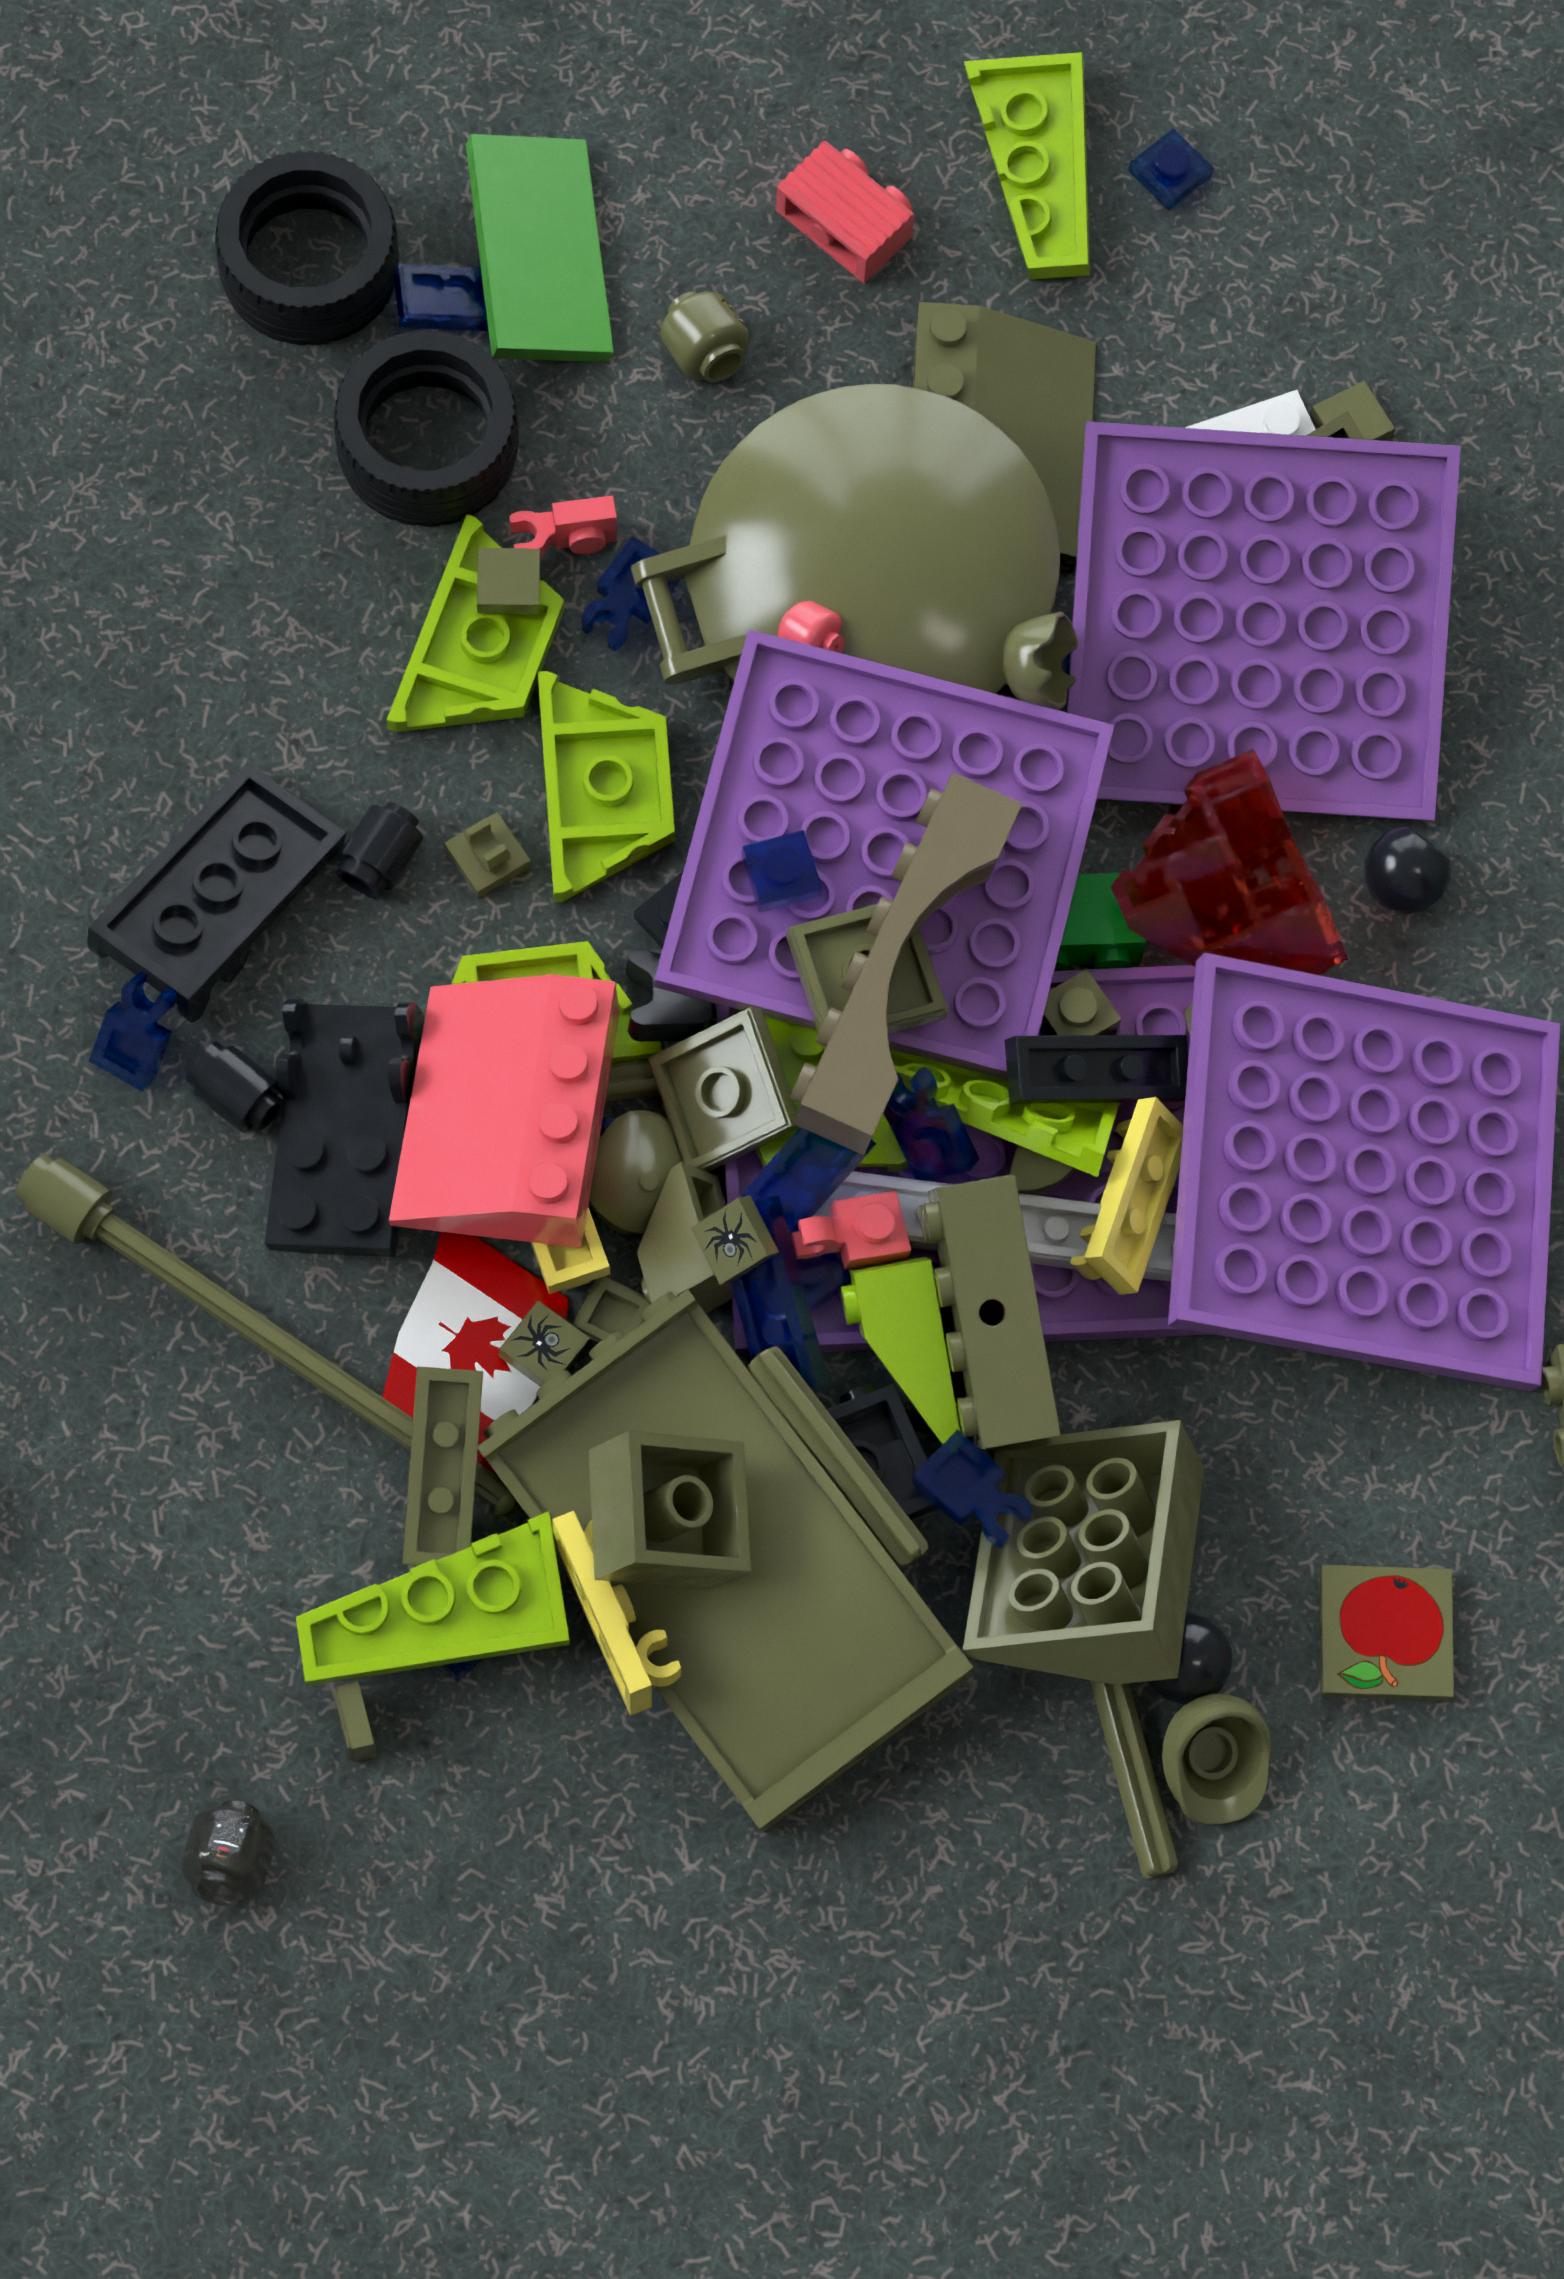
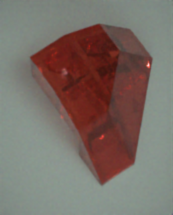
(1230, 878)

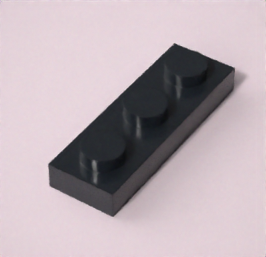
(1096, 1068)

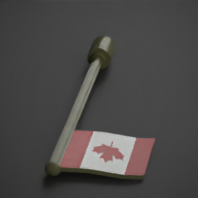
(456, 1321)

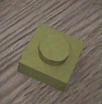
(1079, 1008)

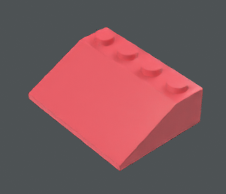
(508, 1109)

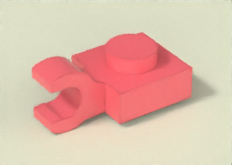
(574, 524)
(861, 1228)

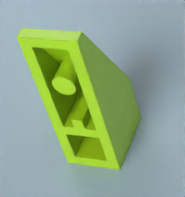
(904, 1329)

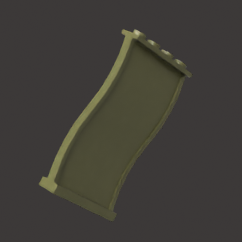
(807, 1652)

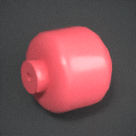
(813, 626)

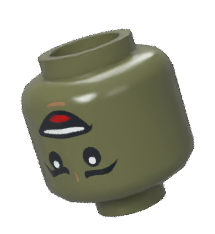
(705, 336)

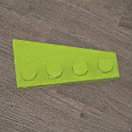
(1038, 146)
(461, 1608)

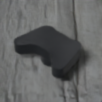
(668, 1014)

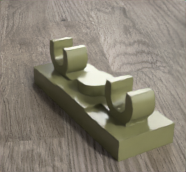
(442, 1463)

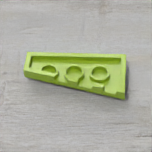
(1062, 1131)

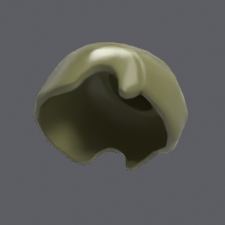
(1035, 658)

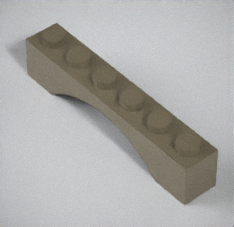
(856, 1072)

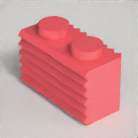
(845, 210)

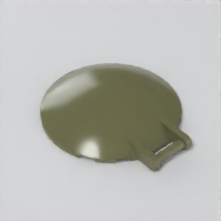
(880, 509)

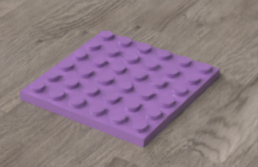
(1267, 606)
(850, 761)
(1365, 1174)

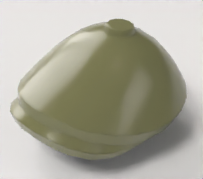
(632, 1170)
(1207, 1743)

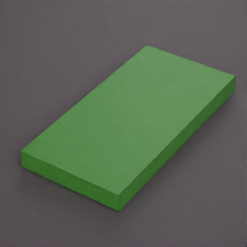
(539, 248)

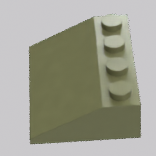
(1025, 382)
(1102, 1563)

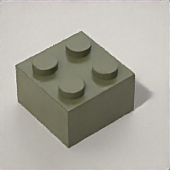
(669, 1510)

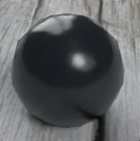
(1406, 871)
(1203, 1662)

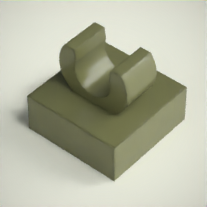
(487, 854)

